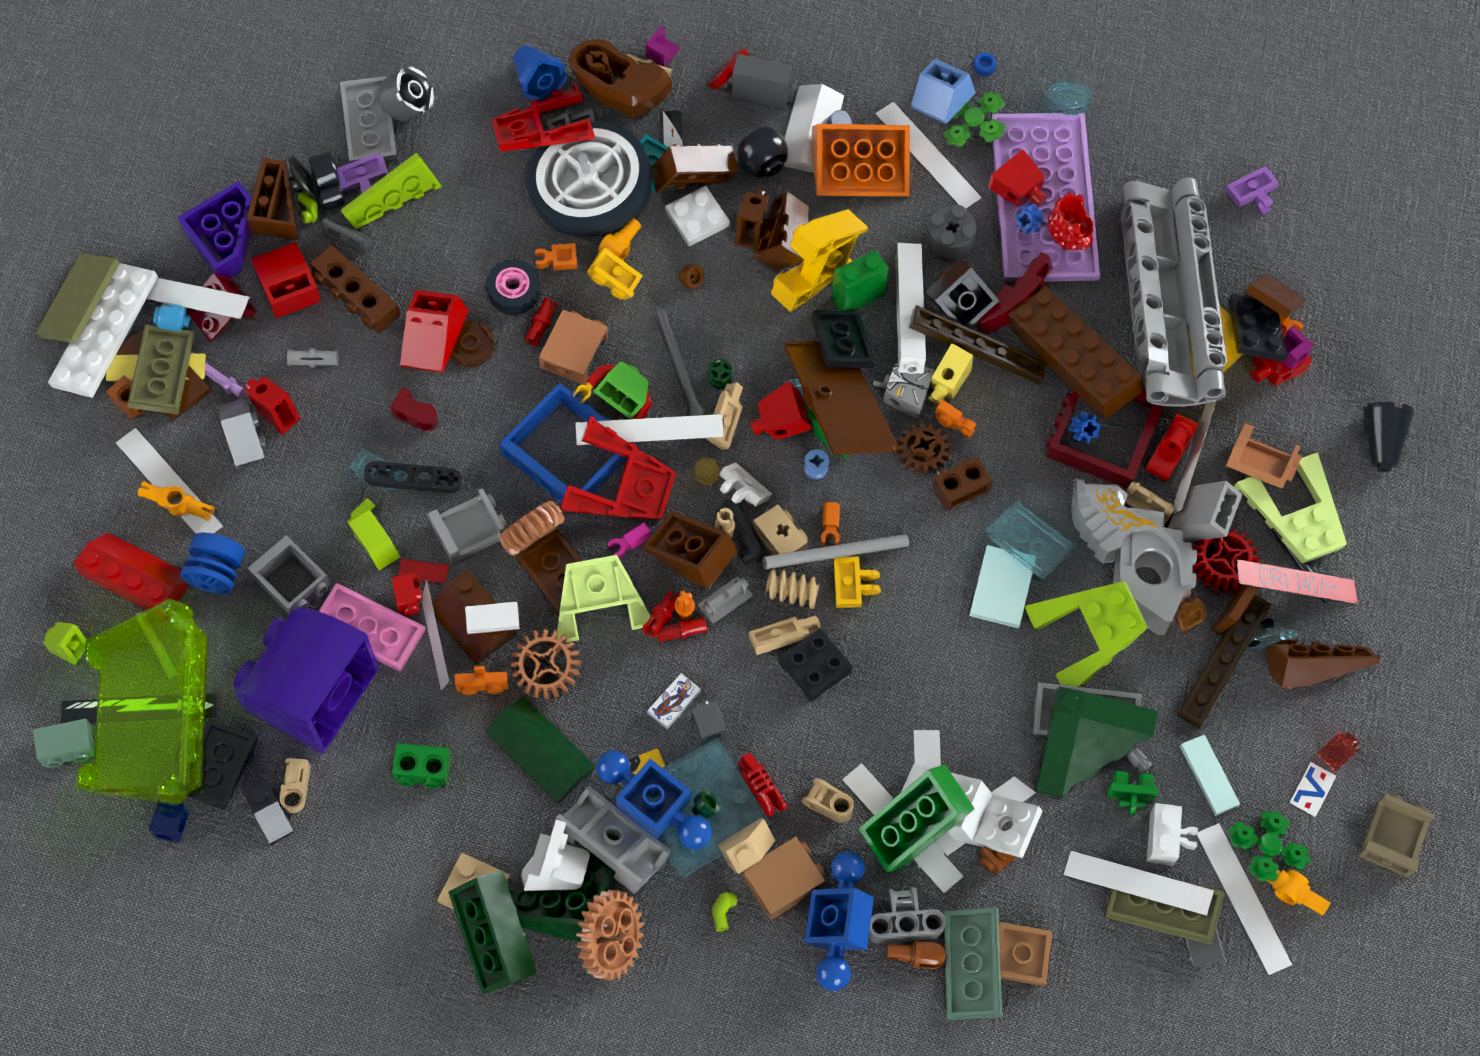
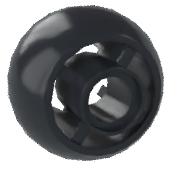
(763, 152)

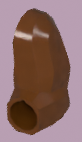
(618, 79)

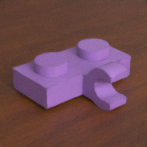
(362, 173)
(1254, 187)

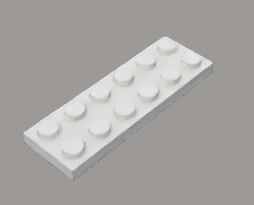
(88, 360)

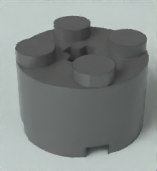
(405, 94)
(951, 233)

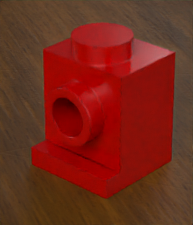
(407, 593)

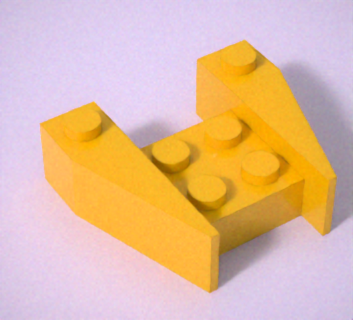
(824, 247)

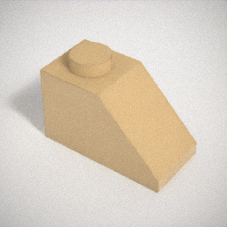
(747, 846)

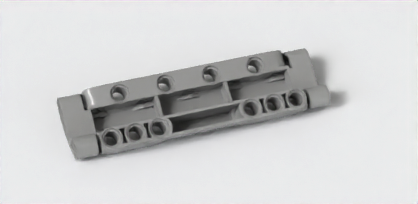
(1173, 294)

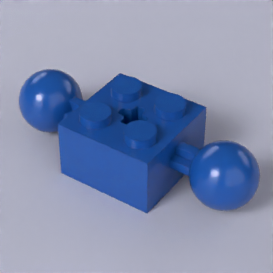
(654, 782)
(839, 920)

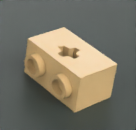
(779, 521)

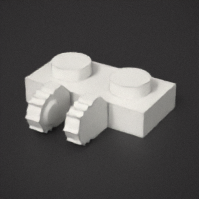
(746, 486)

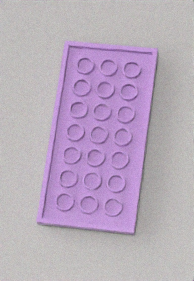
(1061, 153)

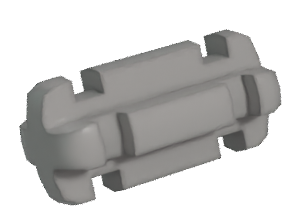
(1138, 759)

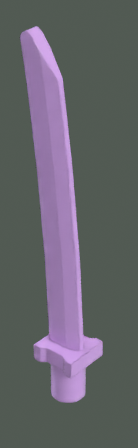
(229, 385)

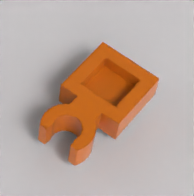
(561, 257)
(951, 417)

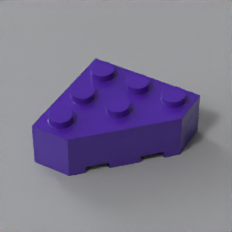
(220, 229)

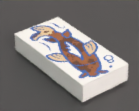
(674, 701)

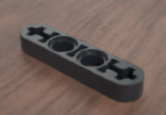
(412, 481)

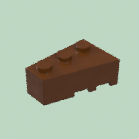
(693, 164)
(272, 202)
(774, 244)

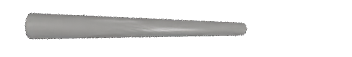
(835, 551)

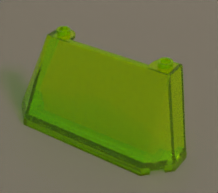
(148, 706)

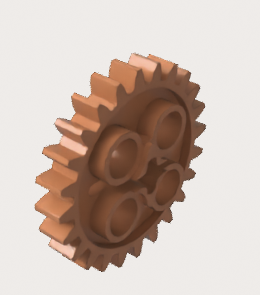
(606, 917)

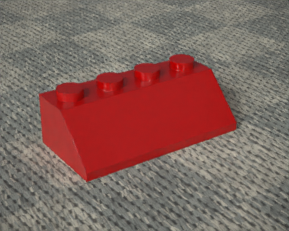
(130, 572)

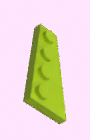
(400, 185)

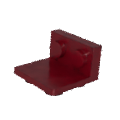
(211, 323)

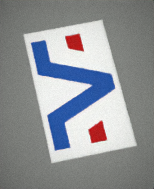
(1313, 789)

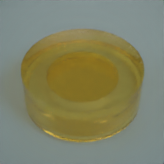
(707, 471)

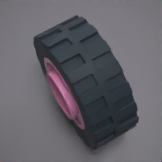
(513, 300)

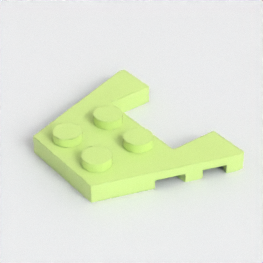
(595, 586)

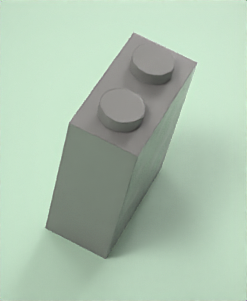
(1207, 511)

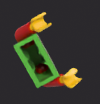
(621, 388)

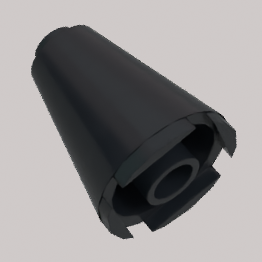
(1386, 432)

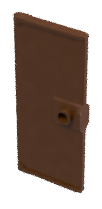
(840, 403)

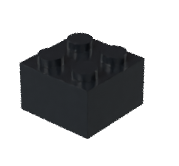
(962, 295)

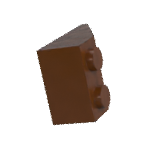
(691, 548)

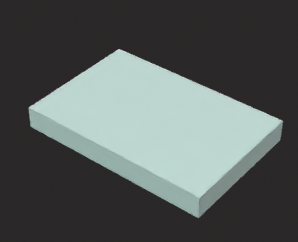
(1001, 588)

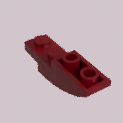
(1012, 297)

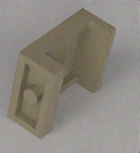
(1396, 834)

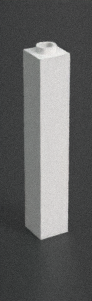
(908, 295)

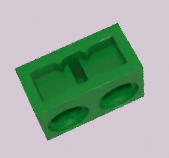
(423, 758)

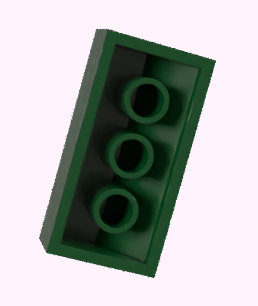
(492, 932)

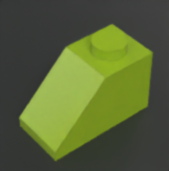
(65, 642)

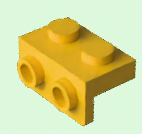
(614, 274)

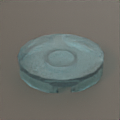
(1069, 97)

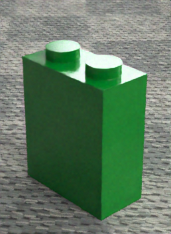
(859, 282)

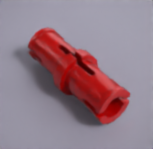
(540, 322)
(661, 614)

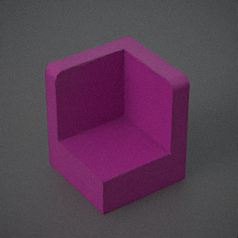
(660, 49)
(1297, 348)

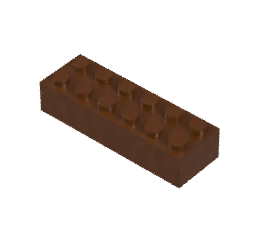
(1075, 352)

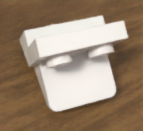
(555, 863)

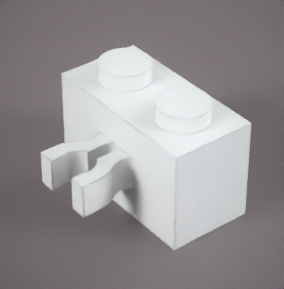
(1165, 834)

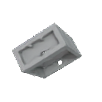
(277, 556)

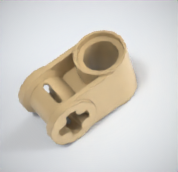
(825, 797)

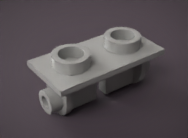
(725, 599)

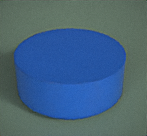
(984, 64)

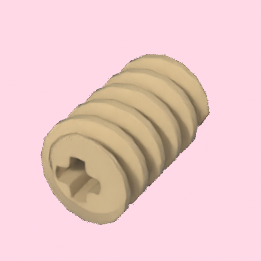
(792, 588)

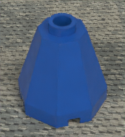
(538, 72)

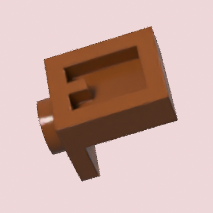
(995, 860)

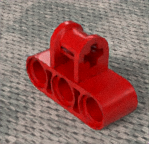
(1172, 447)

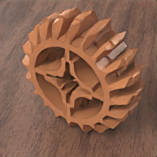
(531, 528)
(552, 654)

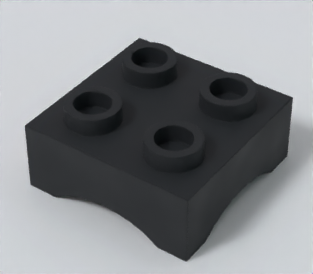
(815, 664)

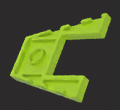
(1110, 616)

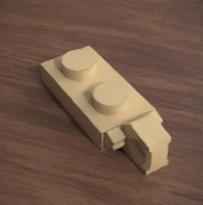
(730, 408)
(782, 633)

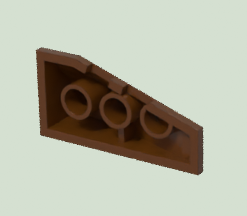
(1306, 665)

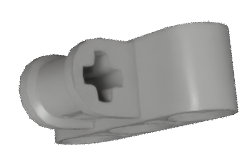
(904, 907)

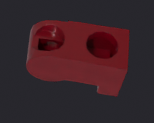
(413, 412)

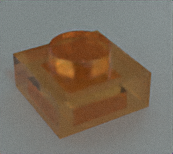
(1191, 614)

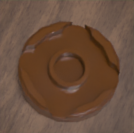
(473, 345)

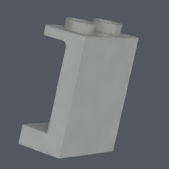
(468, 526)

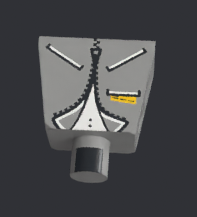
(905, 390)

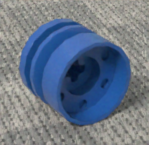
(212, 563)

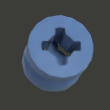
(815, 470)

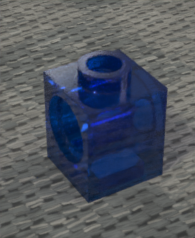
(169, 822)

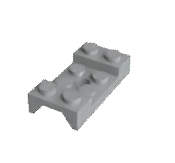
(632, 857)

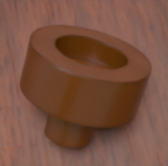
(691, 276)

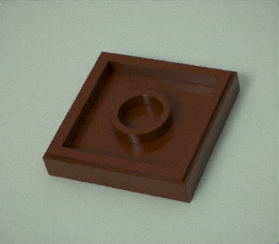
(1235, 608)

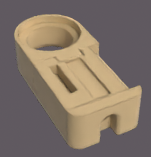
(295, 782)

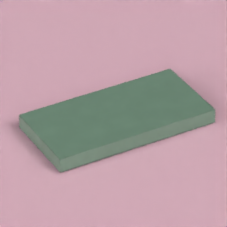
(972, 964)

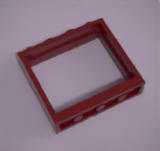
(1094, 465)

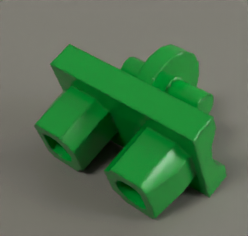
(1132, 795)

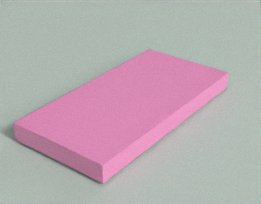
(389, 632)

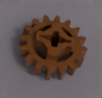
(922, 451)

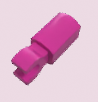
(630, 539)

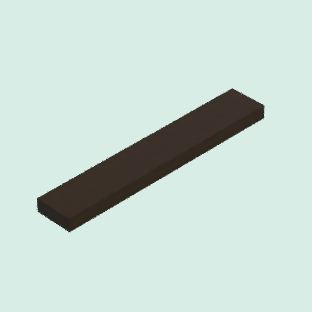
(977, 344)
(1223, 663)

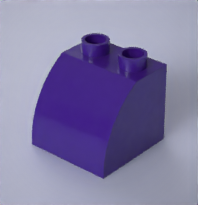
(307, 676)

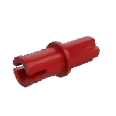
(682, 630)

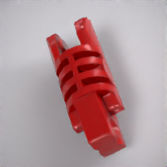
(761, 785)

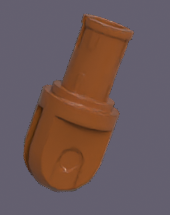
(919, 954)

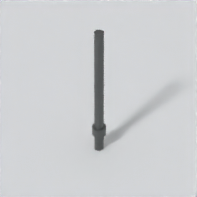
(695, 409)

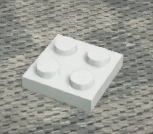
(697, 216)

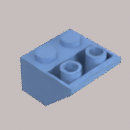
(942, 91)

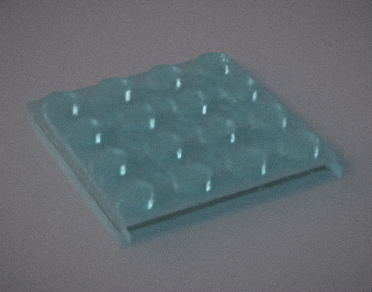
(714, 771)

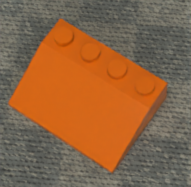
(861, 160)

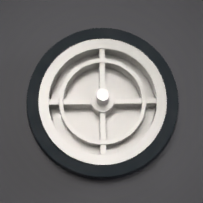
(590, 183)

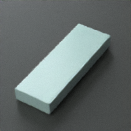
(1209, 775)

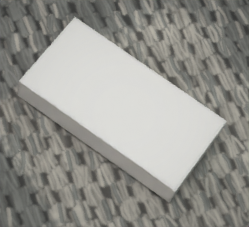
(492, 617)

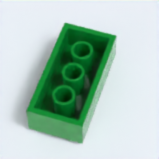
(916, 818)

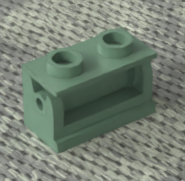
(64, 743)

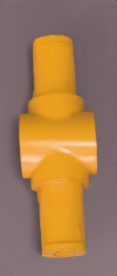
(620, 241)
(166, 495)
(1294, 888)

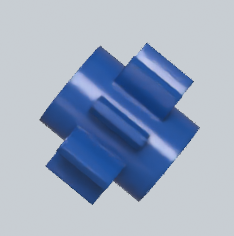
(1029, 219)
(1084, 427)

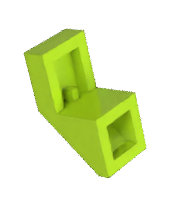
(373, 539)

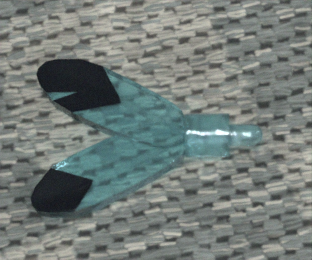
(1276, 634)

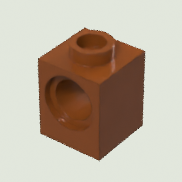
(119, 393)

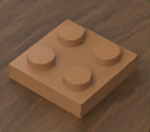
(1024, 953)

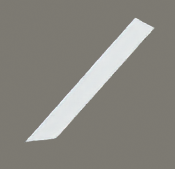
(434, 637)

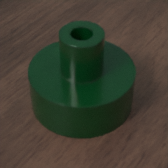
(705, 804)

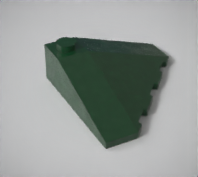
(1086, 735)
(561, 910)

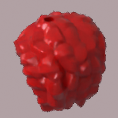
(1070, 223)

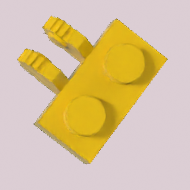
(848, 583)

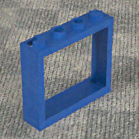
(511, 451)

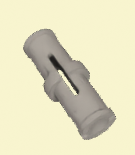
(312, 358)

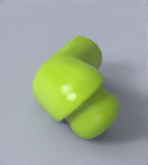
(311, 205)

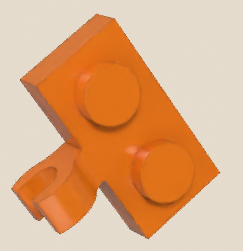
(481, 681)

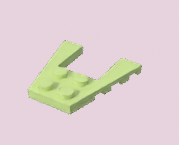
(1308, 531)

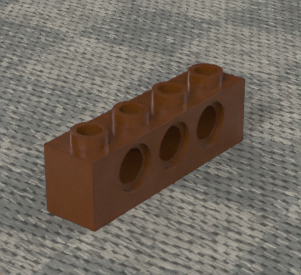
(333, 263)

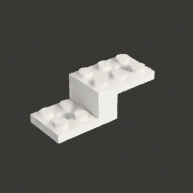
(991, 811)

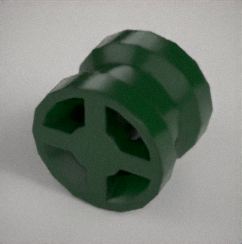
(716, 370)

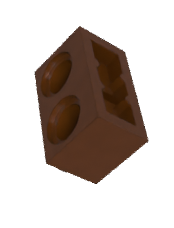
(965, 488)

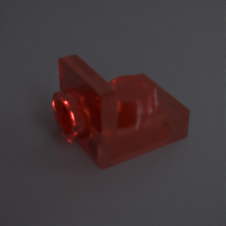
(1339, 750)

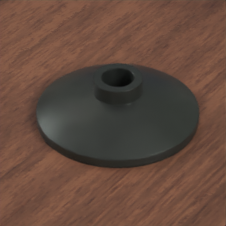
(301, 178)

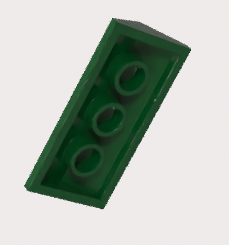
(540, 749)

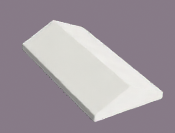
(811, 107)

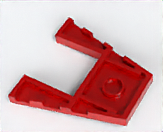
(524, 129)
(642, 488)

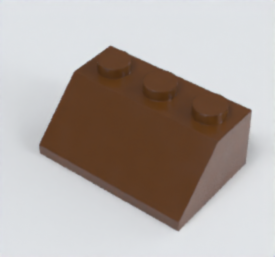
(451, 613)

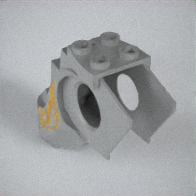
(1134, 541)

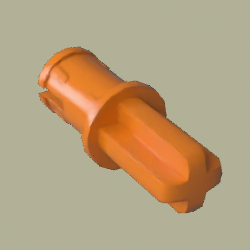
(685, 606)

